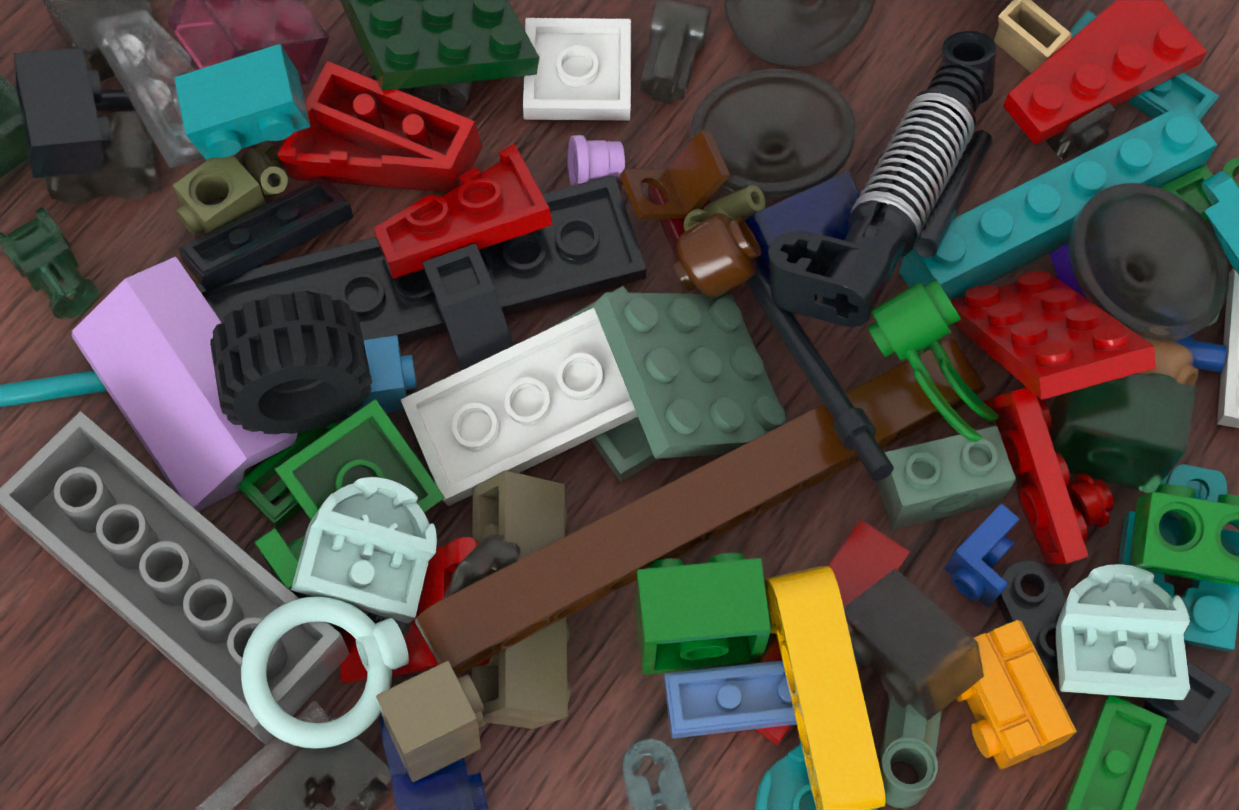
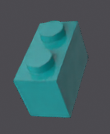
(242, 102)

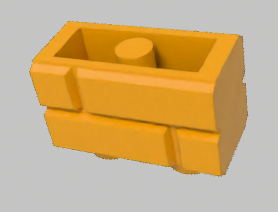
(1015, 699)

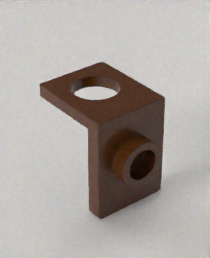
(684, 184)

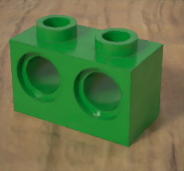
(1200, 550)

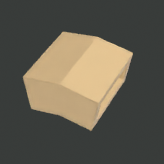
(1029, 34)

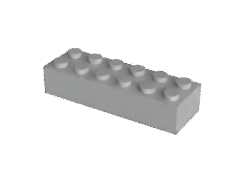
(164, 569)

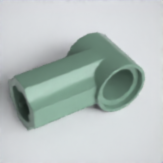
(909, 740)

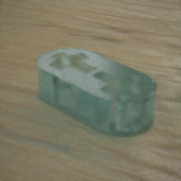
(671, 784)

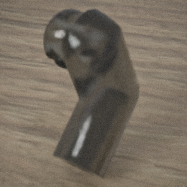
(489, 553)

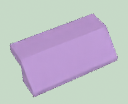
(159, 369)

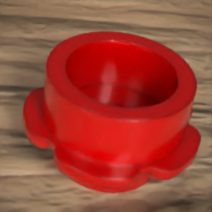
(1091, 499)

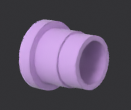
(594, 160)

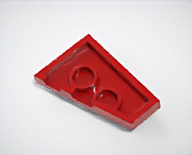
(482, 211)
(1044, 473)

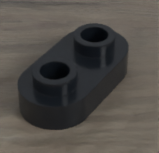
(1038, 612)

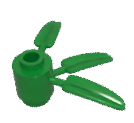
(914, 325)

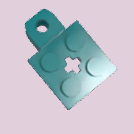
(1210, 605)

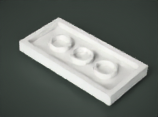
(519, 406)

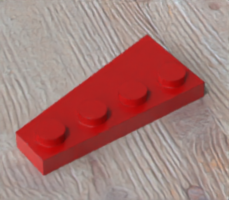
(1108, 61)

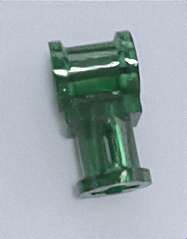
(45, 258)

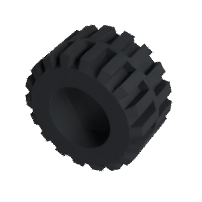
(290, 363)

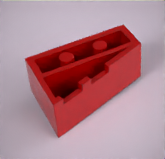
(378, 137)

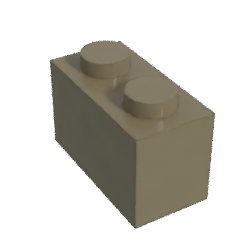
(433, 719)

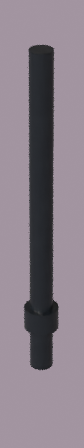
(850, 423)

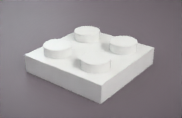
(580, 69)

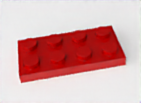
(1050, 335)

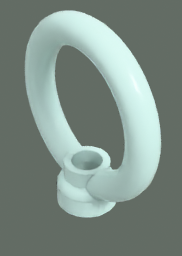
(379, 648)

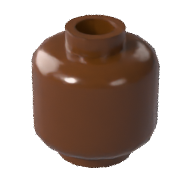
(716, 255)

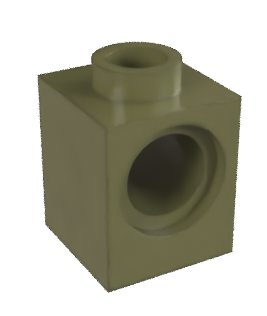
(214, 180)

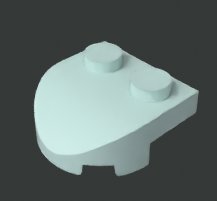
(368, 549)
(1122, 637)

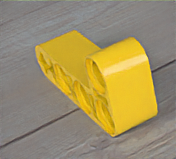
(825, 689)

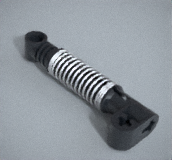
(906, 188)

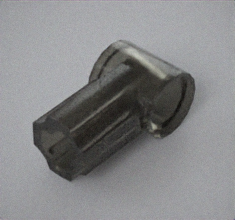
(675, 38)

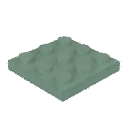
(689, 371)

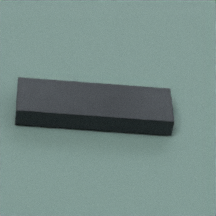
(265, 233)

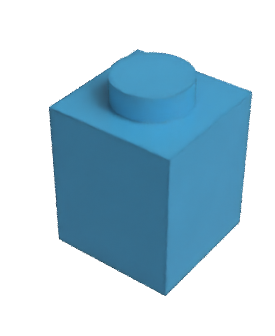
(389, 373)

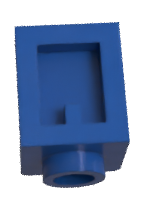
(975, 558)

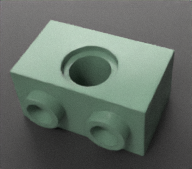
(945, 478)

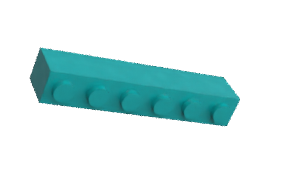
(1041, 212)

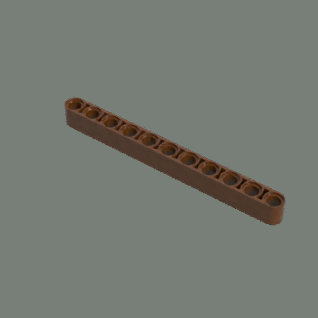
(676, 518)

